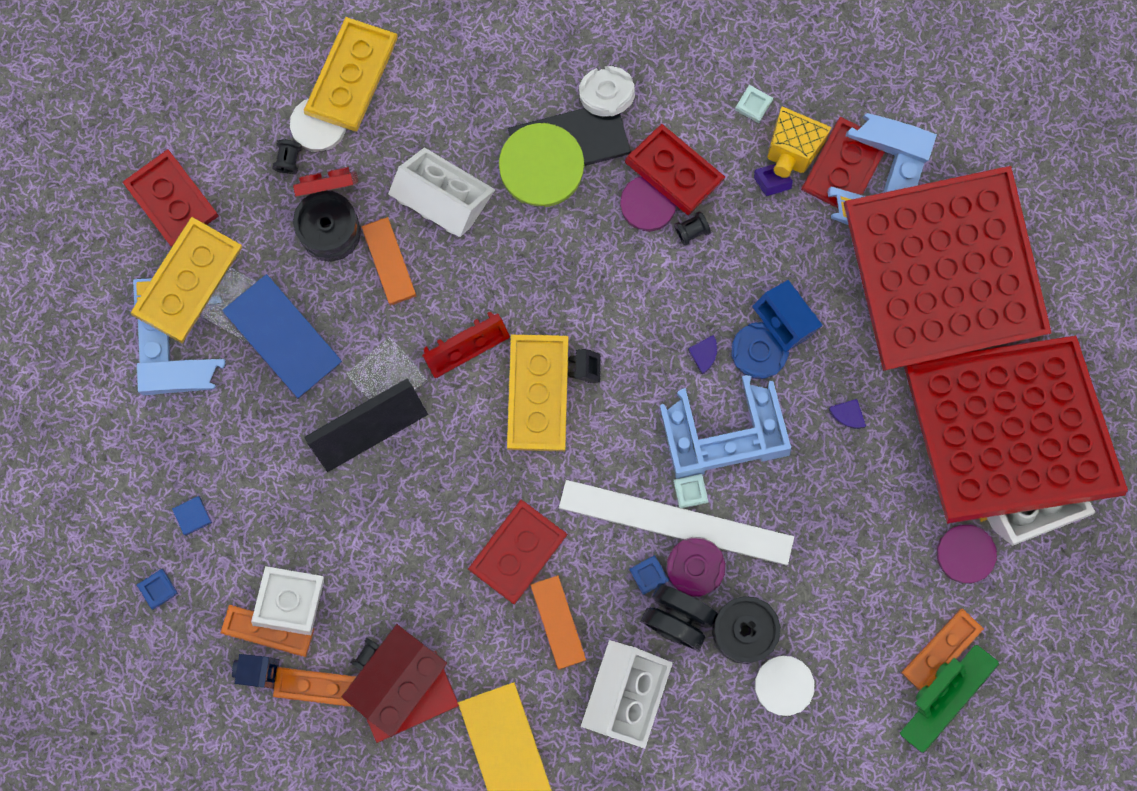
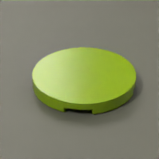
(541, 165)

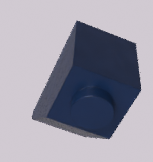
(255, 670)

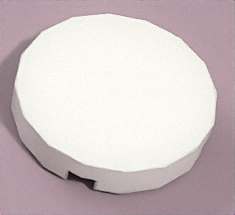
(607, 91)
(314, 133)
(784, 685)

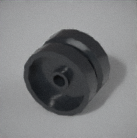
(320, 210)
(679, 615)
(763, 630)

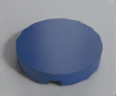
(754, 358)

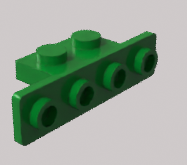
(947, 696)

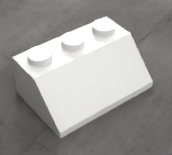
(440, 191)
(1030, 524)
(626, 694)

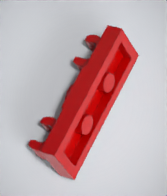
(466, 345)

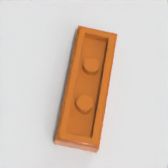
(388, 261)
(558, 622)
(239, 625)
(942, 648)
(311, 686)

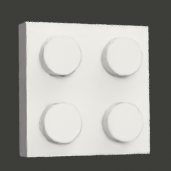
(287, 600)

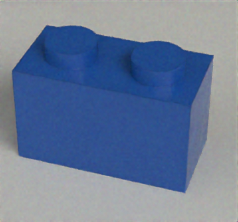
(787, 315)

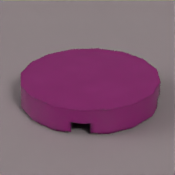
(645, 206)
(966, 554)
(696, 566)

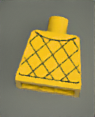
(795, 142)

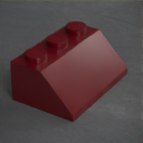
(394, 680)

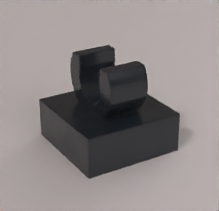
(587, 366)

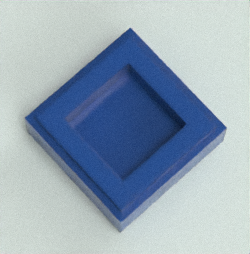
(192, 515)
(648, 575)
(157, 589)

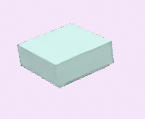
(754, 104)
(690, 491)

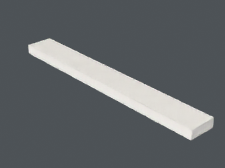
(676, 522)

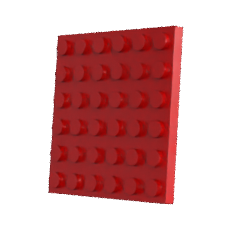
(947, 267)
(1014, 430)

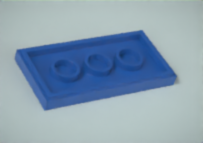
(282, 336)

